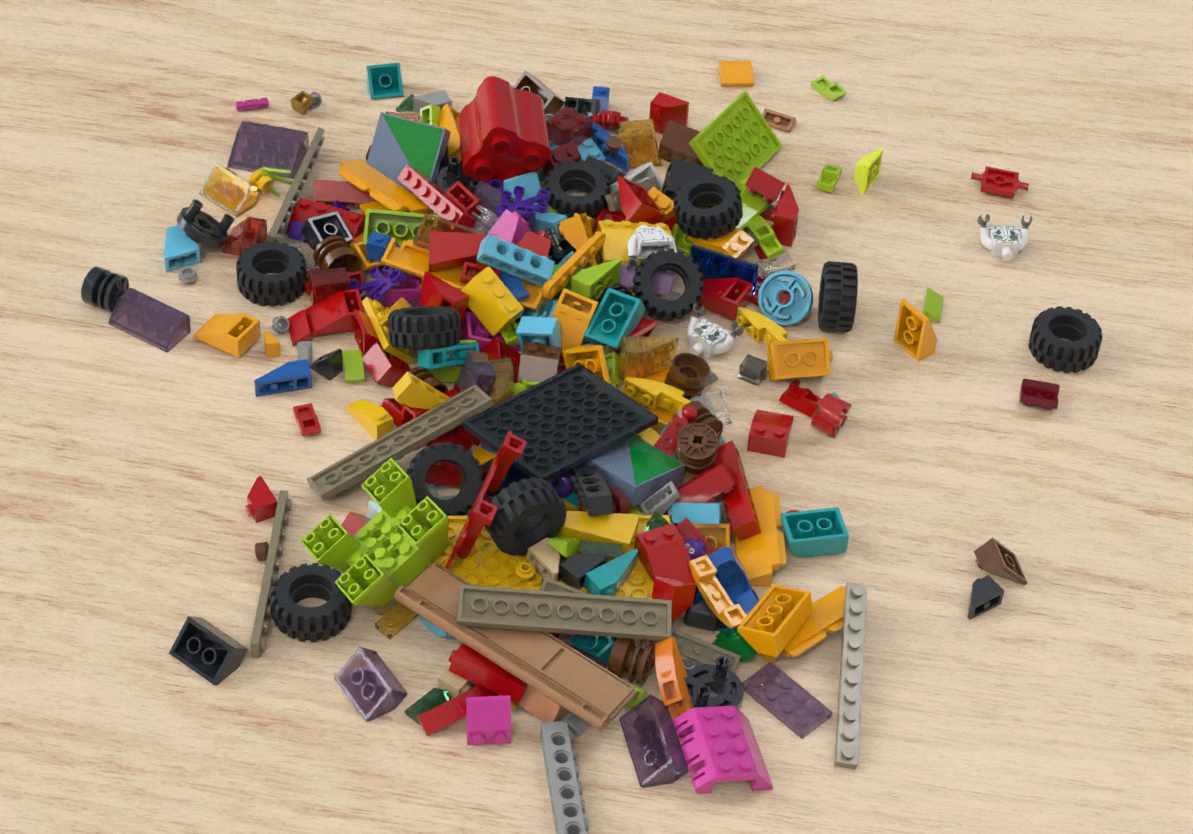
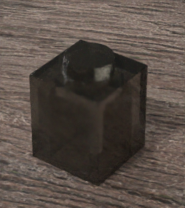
(753, 370)

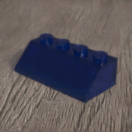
(719, 265)

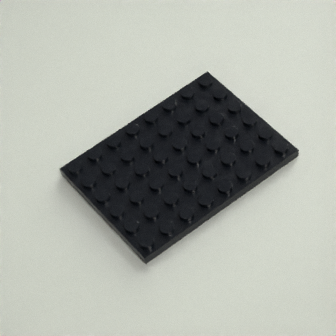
(562, 421)

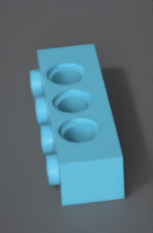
(506, 261)

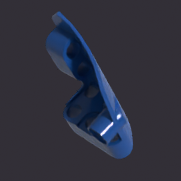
(733, 580)

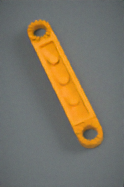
(573, 265)

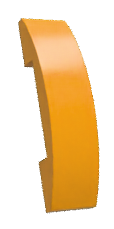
(714, 593)

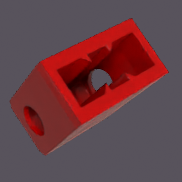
(537, 243)

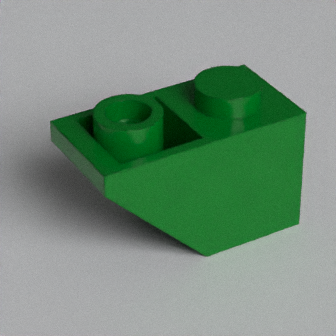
(735, 643)

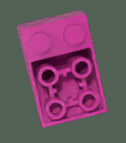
(408, 290)

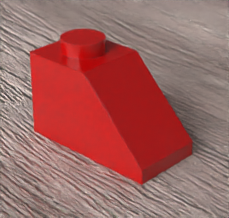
(261, 501)

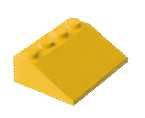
(618, 236)

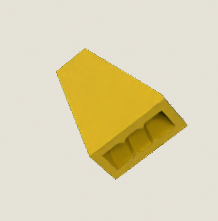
(607, 528)

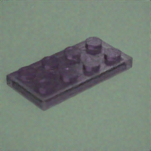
(786, 700)

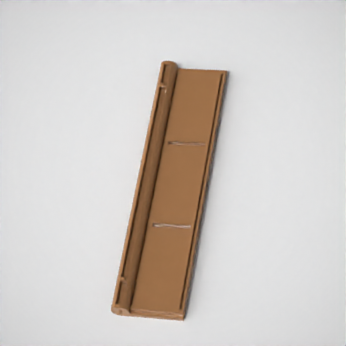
(529, 655)

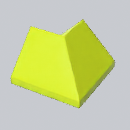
(868, 170)

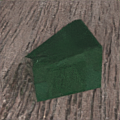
(656, 521)

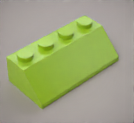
(752, 205)
(394, 223)

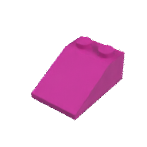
(474, 330)

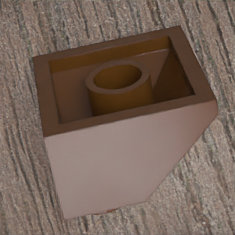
(999, 561)

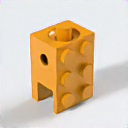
(799, 358)

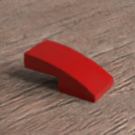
(306, 419)

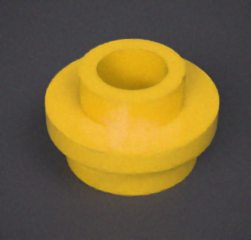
(525, 571)

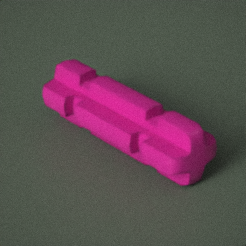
(252, 104)

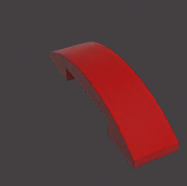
(450, 711)

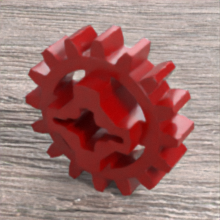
(608, 119)

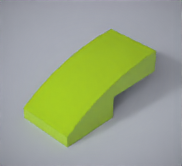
(828, 89)
(829, 178)
(353, 366)

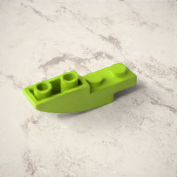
(765, 238)

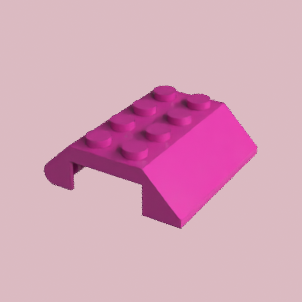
(720, 748)

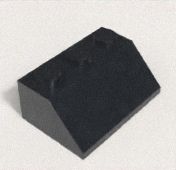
(207, 650)

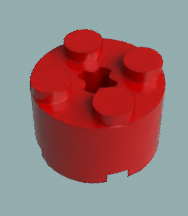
(831, 415)

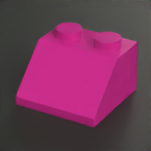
(488, 720)

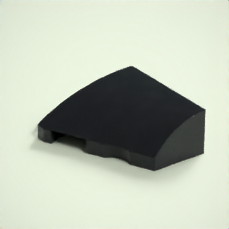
(584, 106)

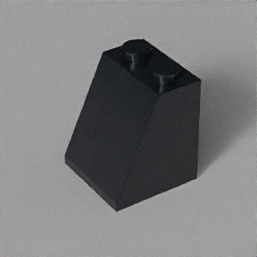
(679, 172)

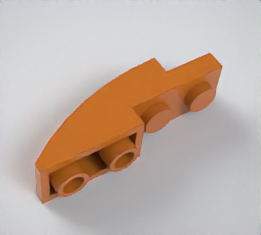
(671, 677)

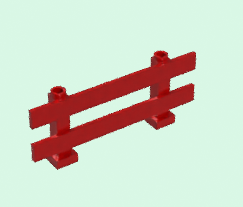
(482, 511)

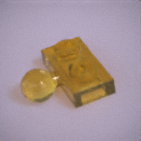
(393, 619)

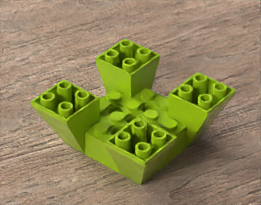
(389, 547)

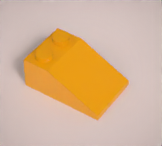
(577, 232)
(733, 244)
(914, 332)
(589, 356)

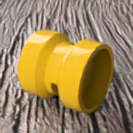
(260, 180)

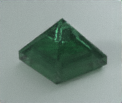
(406, 104)

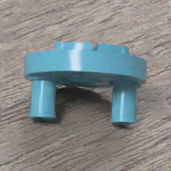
(797, 307)

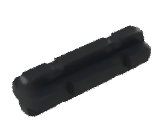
(555, 243)

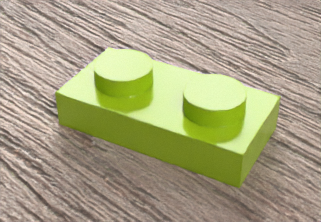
(613, 367)

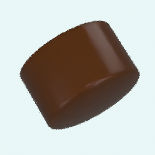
(613, 144)
(261, 551)

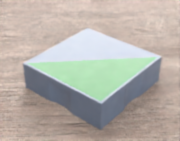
(408, 142)
(637, 469)

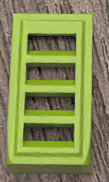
(430, 114)

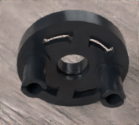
(454, 173)
(203, 227)
(717, 679)

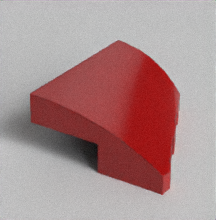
(801, 399)

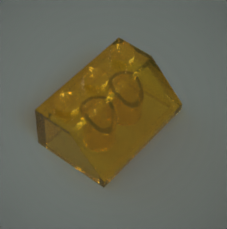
(230, 191)

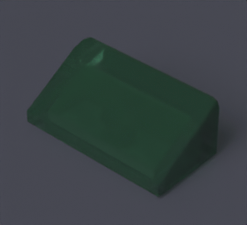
(597, 548)
(431, 699)

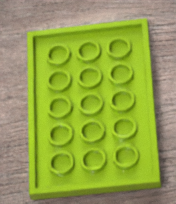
(736, 140)

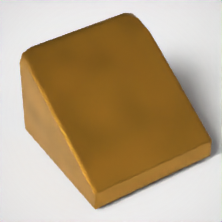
(301, 102)

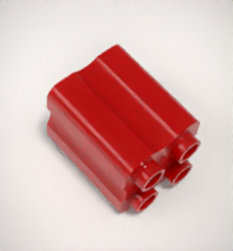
(502, 132)

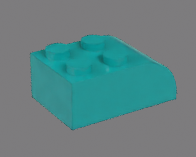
(815, 532)

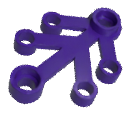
(541, 198)
(395, 278)

